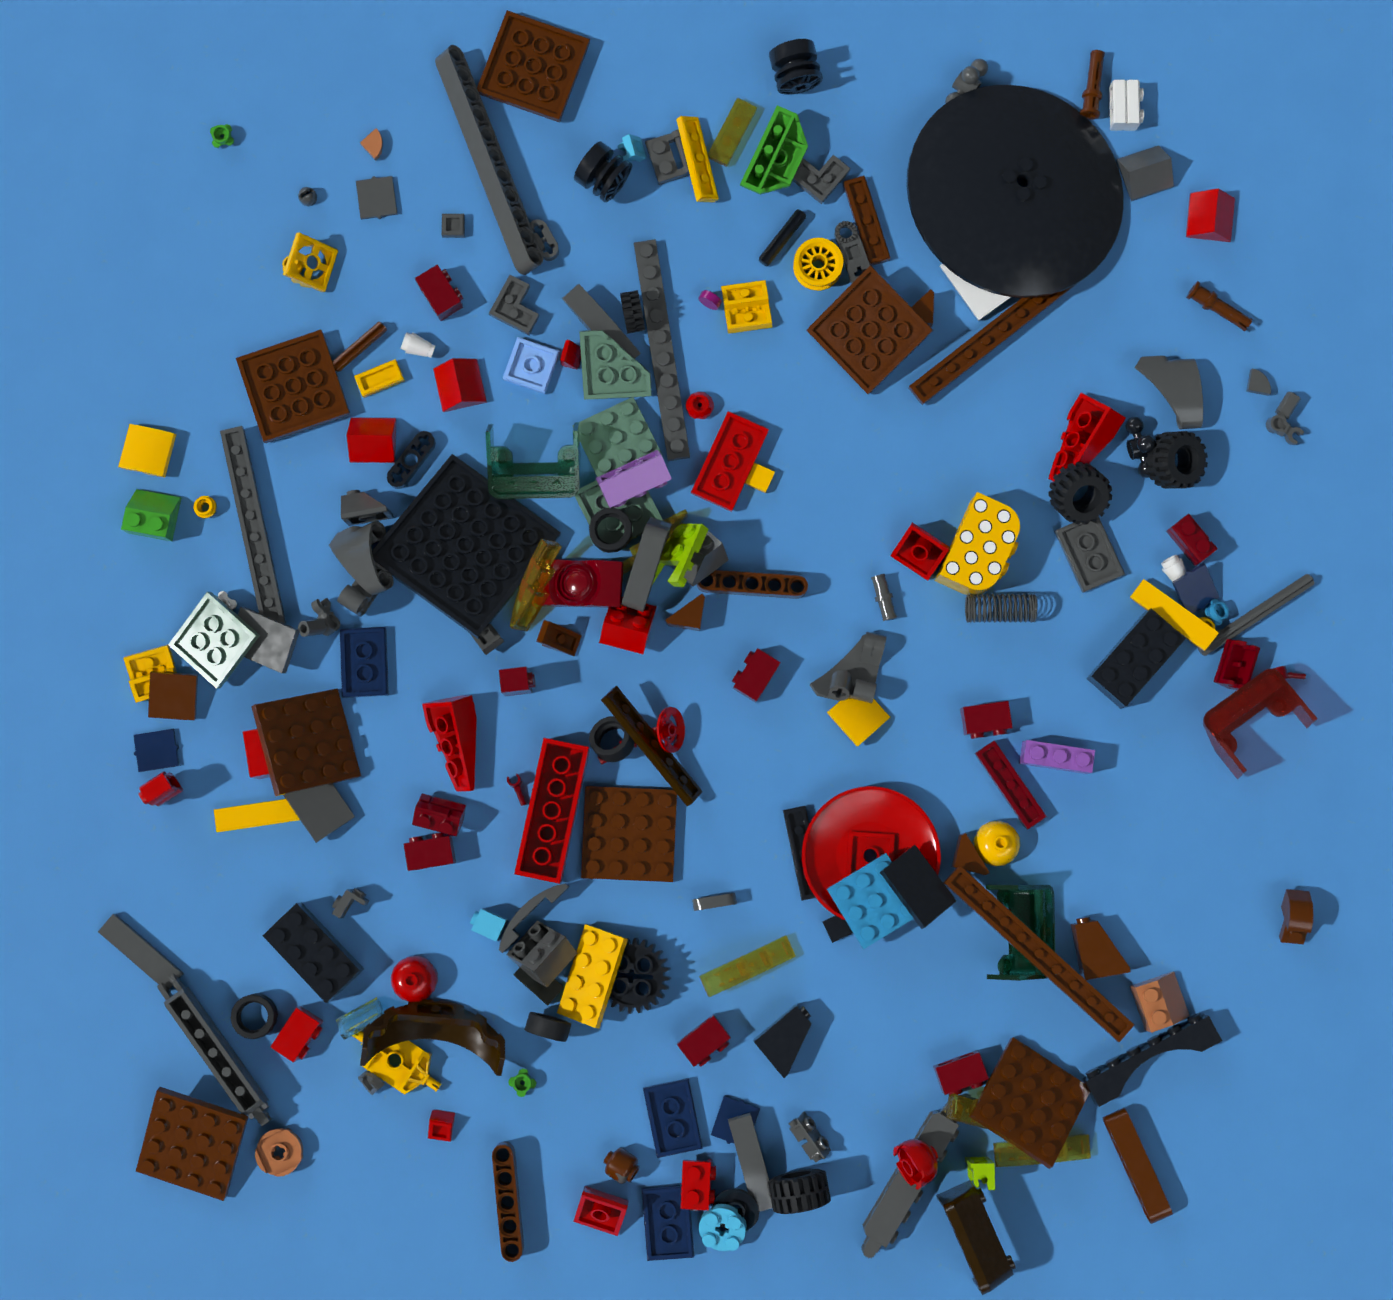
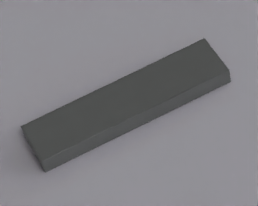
(139, 951)

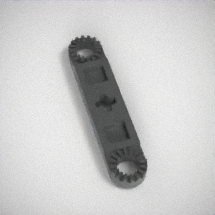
(852, 250)

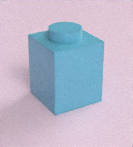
(488, 924)

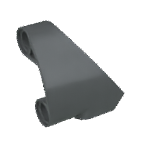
(1180, 386)
(354, 552)
(855, 674)

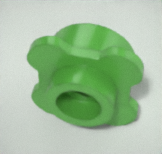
(218, 130)
(522, 1089)

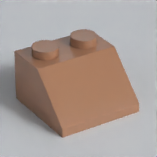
(1159, 1002)

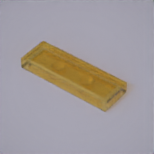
(732, 132)

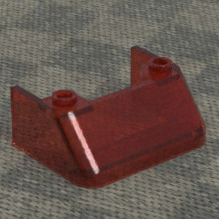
(1265, 690)

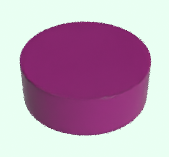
(710, 300)

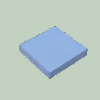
(531, 365)

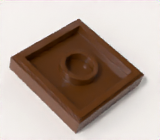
(172, 695)

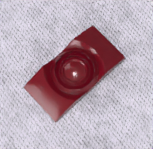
(585, 584)

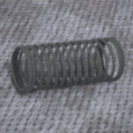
(970, 608)

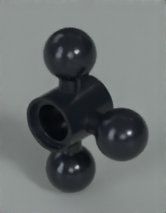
(1140, 444)

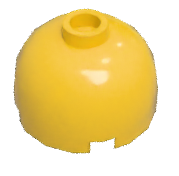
(997, 843)

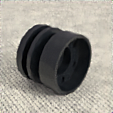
(795, 66)
(603, 171)

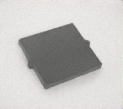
(376, 197)

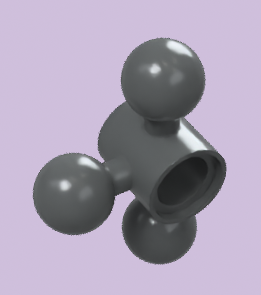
(968, 78)

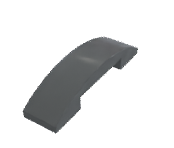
(510, 934)

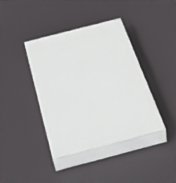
(977, 299)

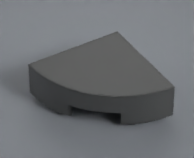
(1258, 383)
(371, 1082)

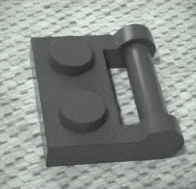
(663, 159)

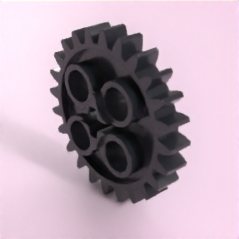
(632, 996)

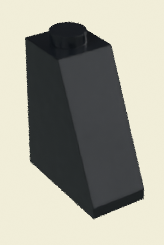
(784, 1038)

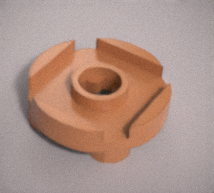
(267, 1145)

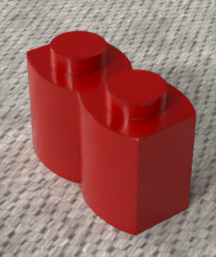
(160, 789)

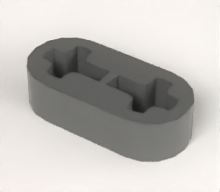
(547, 237)
(714, 901)

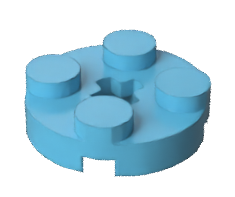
(718, 1239)

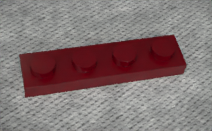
(1010, 785)

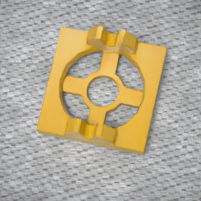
(329, 255)

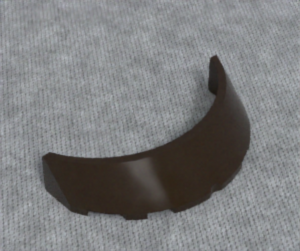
(435, 1021)

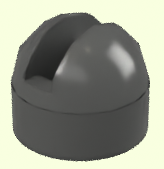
(308, 200)

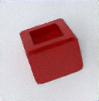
(571, 355)
(441, 1125)

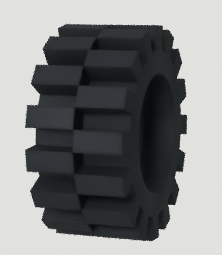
(632, 311)

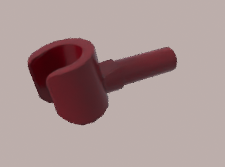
(1283, 671)
(517, 788)

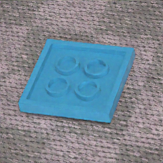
(869, 903)

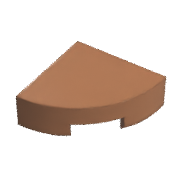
(373, 144)

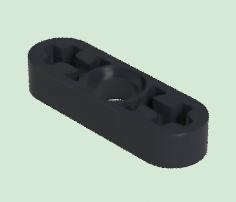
(395, 469)

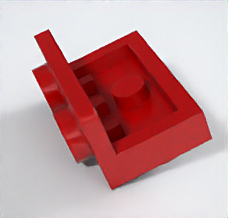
(696, 1184)

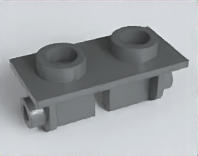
(816, 1145)

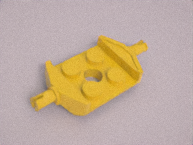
(409, 1074)

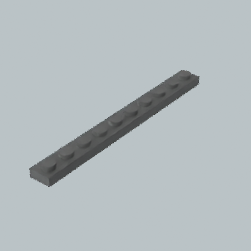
(661, 350)
(252, 523)

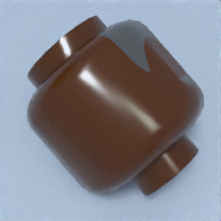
(621, 1165)

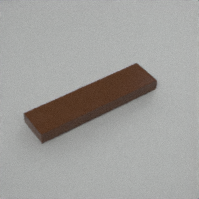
(866, 220)

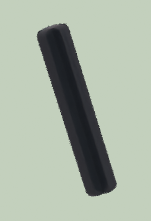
(782, 237)

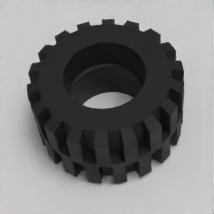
(1190, 460)
(1093, 501)
(799, 1191)

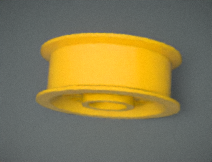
(806, 279)

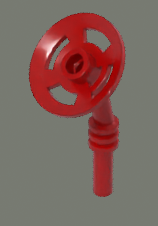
(666, 730)

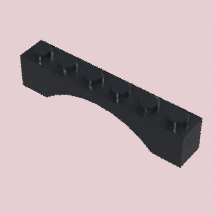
(1109, 1081)

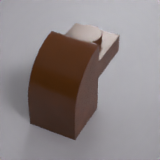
(1298, 916)

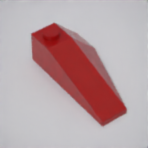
(1087, 434)
(455, 728)

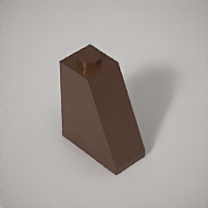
(1095, 951)

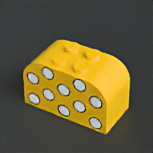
(980, 547)

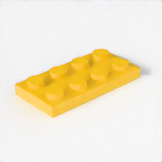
(592, 976)

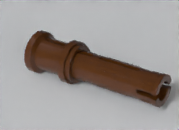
(1092, 94)
(1210, 301)

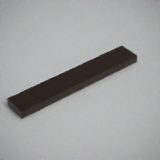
(649, 744)

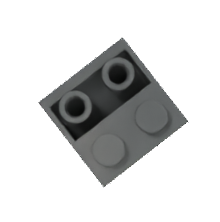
(542, 953)

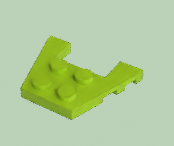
(680, 550)

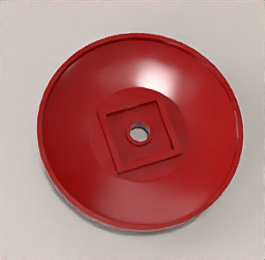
(858, 822)

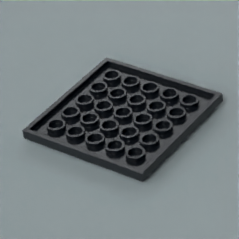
(462, 546)

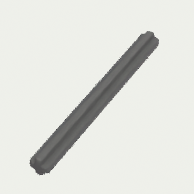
(1260, 612)

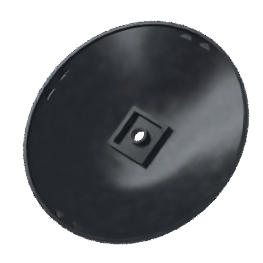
(989, 225)

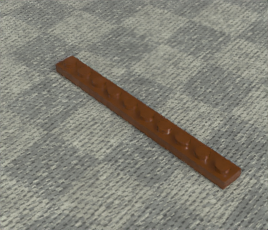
(980, 345)
(1039, 953)

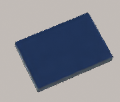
(364, 662)
(672, 1118)
(666, 1224)

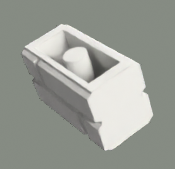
(1125, 105)

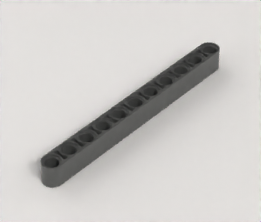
(489, 160)

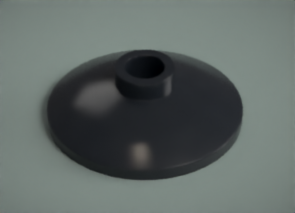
(748, 1204)

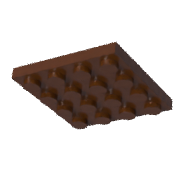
(533, 66)
(869, 329)
(292, 386)
(306, 741)
(629, 834)
(1030, 1102)
(191, 1143)

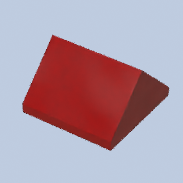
(1210, 215)
(459, 384)
(372, 440)
(920, 551)
(601, 1211)

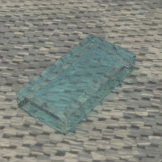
(359, 1018)

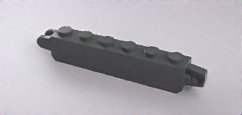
(215, 1051)
(898, 1196)

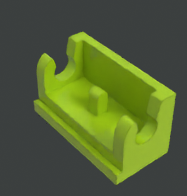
(982, 1169)

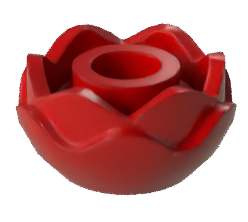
(699, 412)

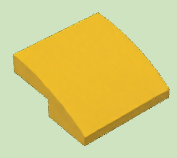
(746, 306)
(147, 450)
(142, 663)
(858, 718)

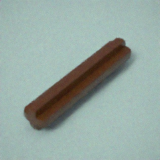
(359, 346)

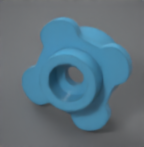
(1217, 611)

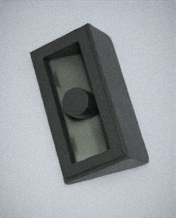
(544, 993)

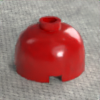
(414, 978)
(916, 1162)

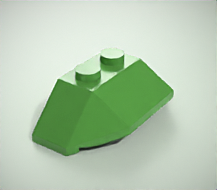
(777, 154)

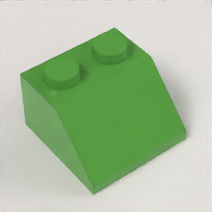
(151, 515)

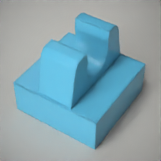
(633, 147)

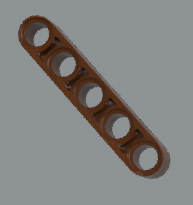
(763, 580)
(1137, 1165)
(508, 1213)

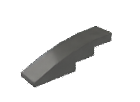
(595, 318)
(751, 1159)

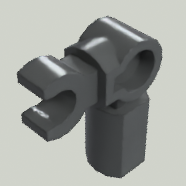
(1278, 423)
(324, 624)

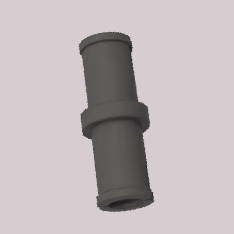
(883, 597)

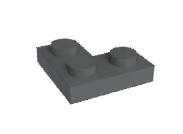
(823, 182)
(509, 308)

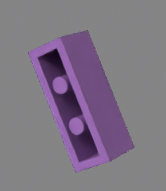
(634, 479)
(1057, 757)

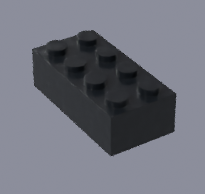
(1136, 658)
(313, 952)

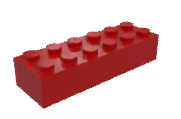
(552, 810)

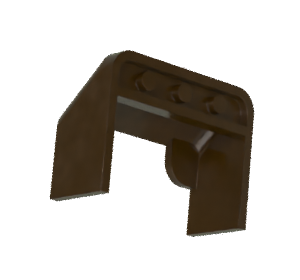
(976, 1236)

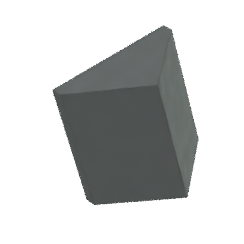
(1146, 172)

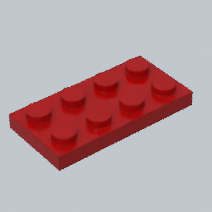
(729, 461)

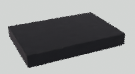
(918, 886)

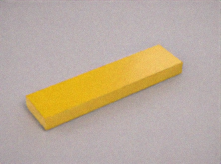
(697, 159)
(1176, 615)
(254, 815)

